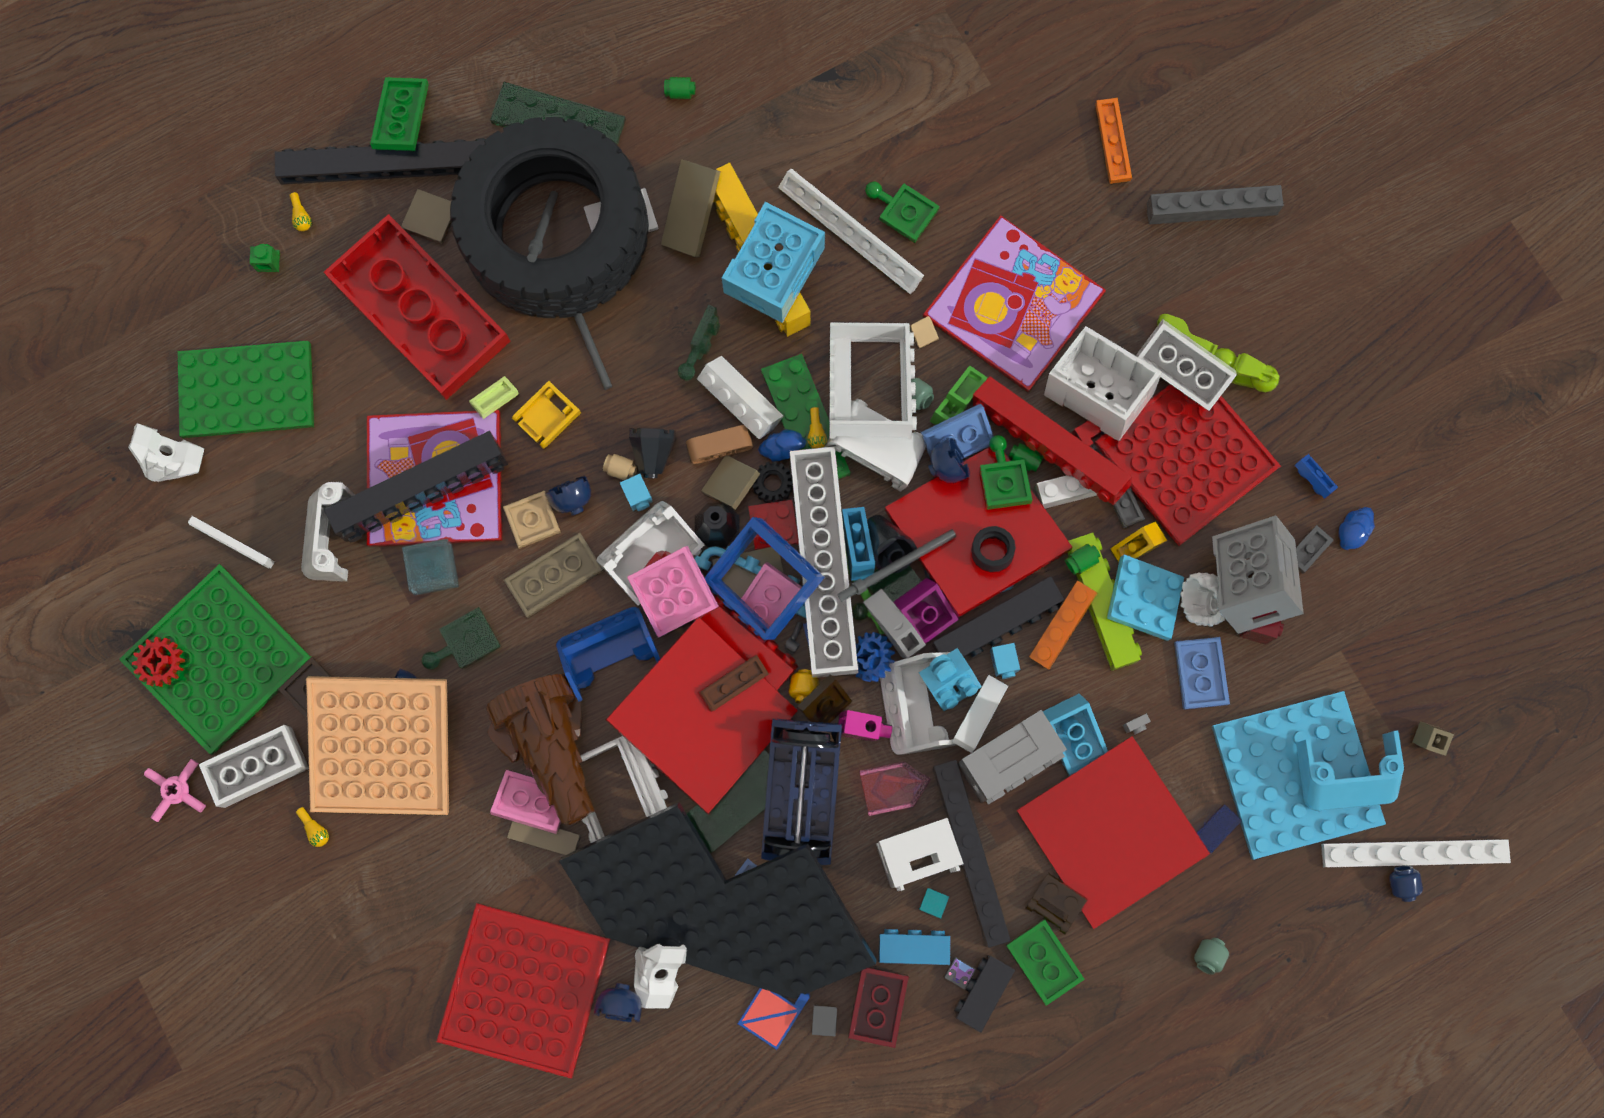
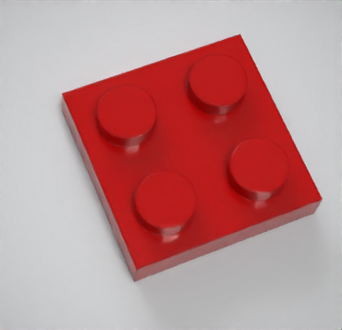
(780, 517)

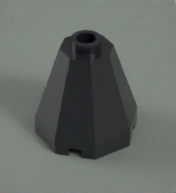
(651, 449)
(719, 532)

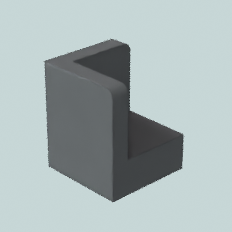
(824, 1020)

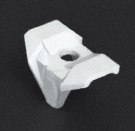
(157, 467)
(657, 991)

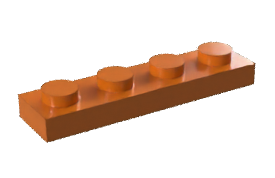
(1113, 140)
(1063, 624)

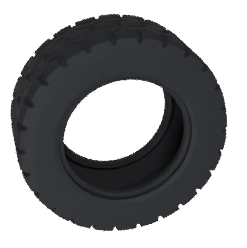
(539, 154)

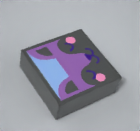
(959, 973)

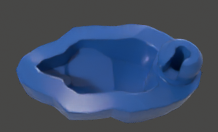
(780, 444)
(1356, 528)

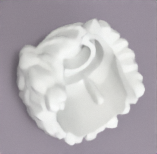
(1200, 599)

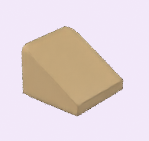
(924, 332)

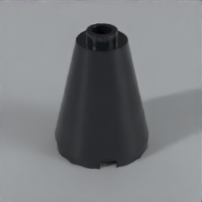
(888, 542)

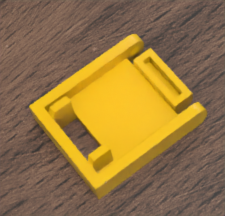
(543, 418)

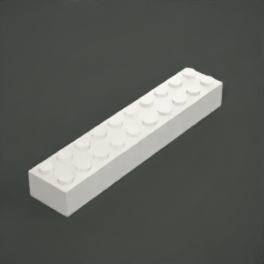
(823, 546)

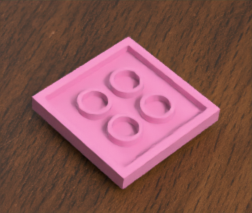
(672, 591)

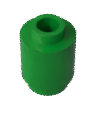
(679, 88)
(1031, 457)
(1082, 559)

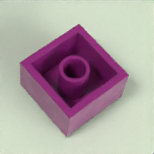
(926, 609)

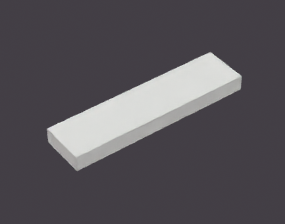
(230, 542)
(980, 714)

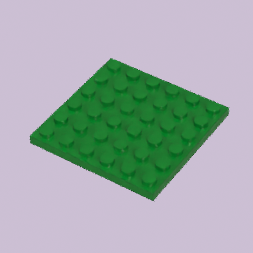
(231, 657)

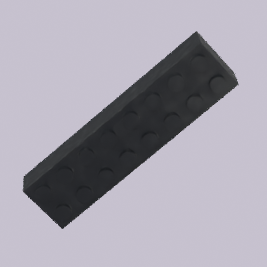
(416, 487)

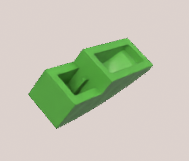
(959, 396)

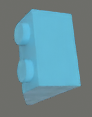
(1078, 732)

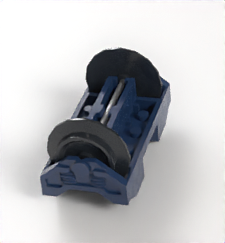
(801, 813)

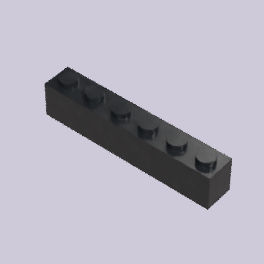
(1002, 620)

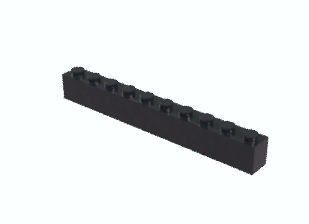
(369, 164)

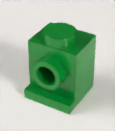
(264, 258)

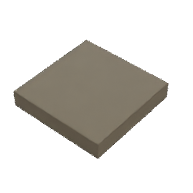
(428, 217)
(730, 482)

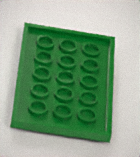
(245, 389)

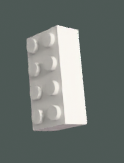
(1187, 365)
(253, 766)

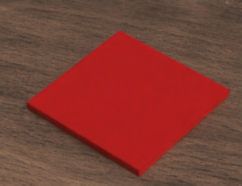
(963, 508)
(679, 733)
(1113, 831)

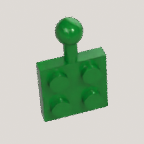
(906, 211)
(1004, 482)

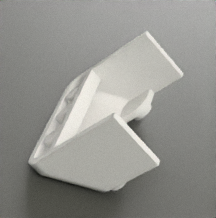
(909, 707)

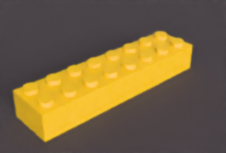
(739, 215)

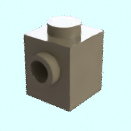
(1433, 738)

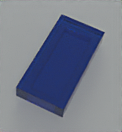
(1218, 828)

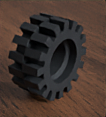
(779, 494)

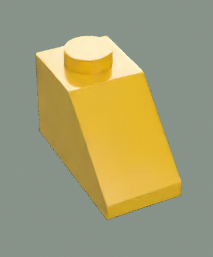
(1140, 542)

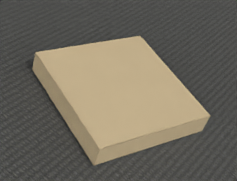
(531, 519)

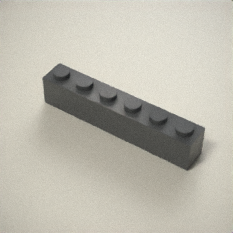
(1214, 204)

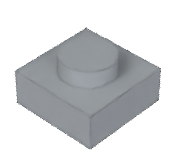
(1137, 725)

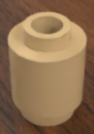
(620, 467)

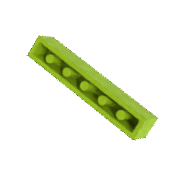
(1114, 637)

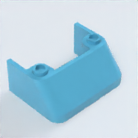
(1325, 792)

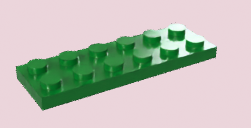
(794, 397)

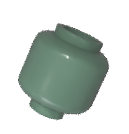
(923, 394)
(1211, 956)

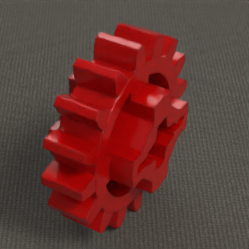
(153, 653)

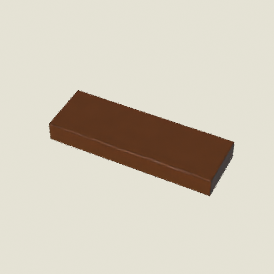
(733, 683)

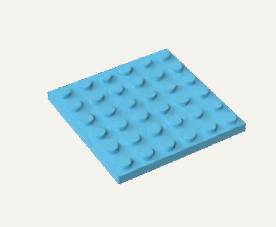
(1266, 775)

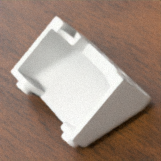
(889, 456)
(655, 531)
(317, 560)

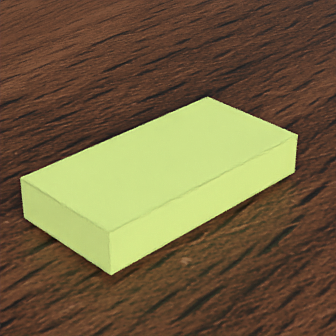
(494, 397)

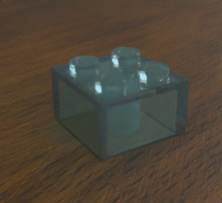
(430, 567)

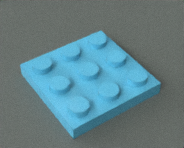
(1145, 597)

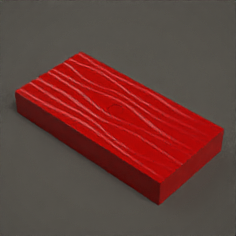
(417, 306)

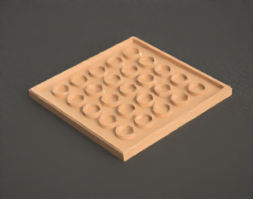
(378, 745)

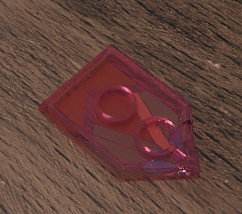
(892, 787)

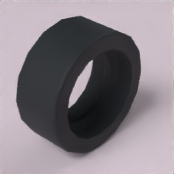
(998, 533)

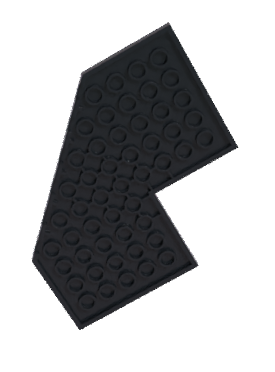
(763, 927)

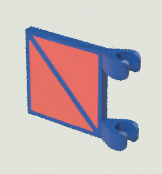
(771, 1016)

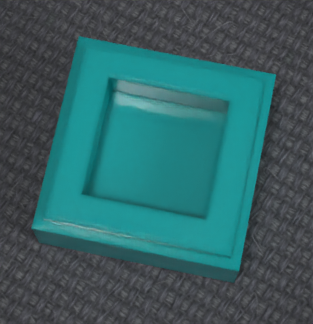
(934, 903)

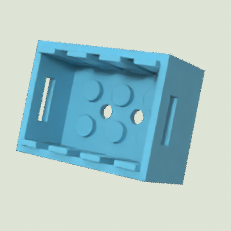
(777, 288)

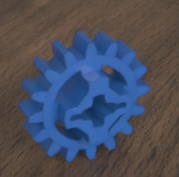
(873, 657)

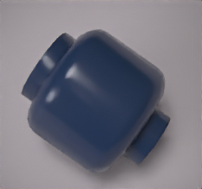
(1406, 883)

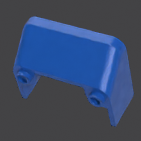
(603, 645)

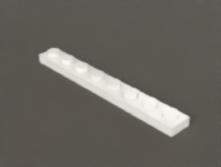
(851, 231)
(1415, 853)

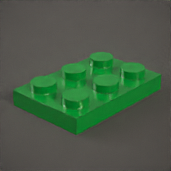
(1045, 962)

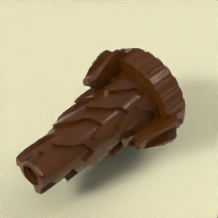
(541, 725)

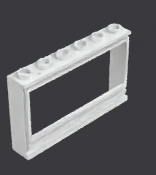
(840, 379)
(642, 777)

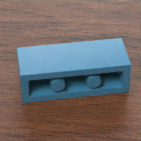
(857, 543)
(914, 947)

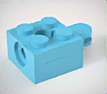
(946, 673)

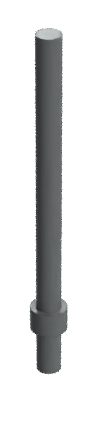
(536, 245)
(593, 351)
(860, 586)

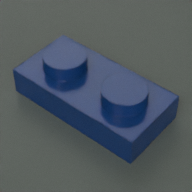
(1316, 476)

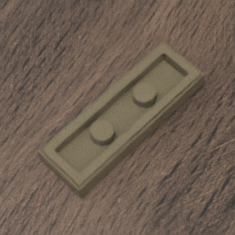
(562, 842)

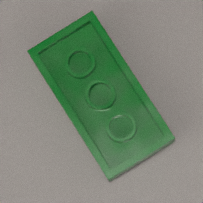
(399, 114)

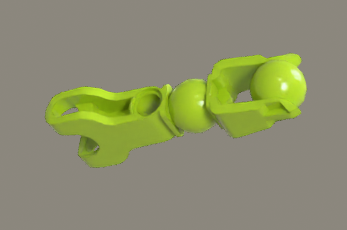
(1249, 370)

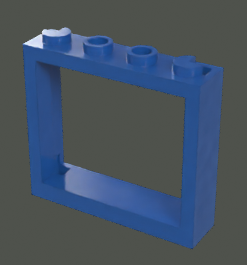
(782, 547)

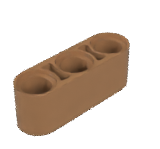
(719, 444)

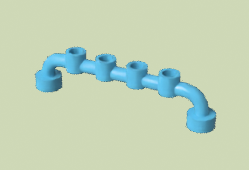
(749, 564)

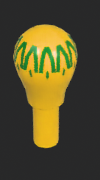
(300, 218)
(816, 436)
(315, 833)

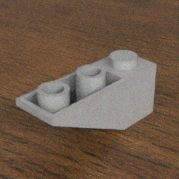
(894, 624)

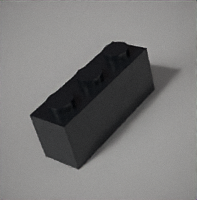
(983, 993)

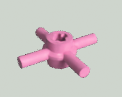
(167, 793)

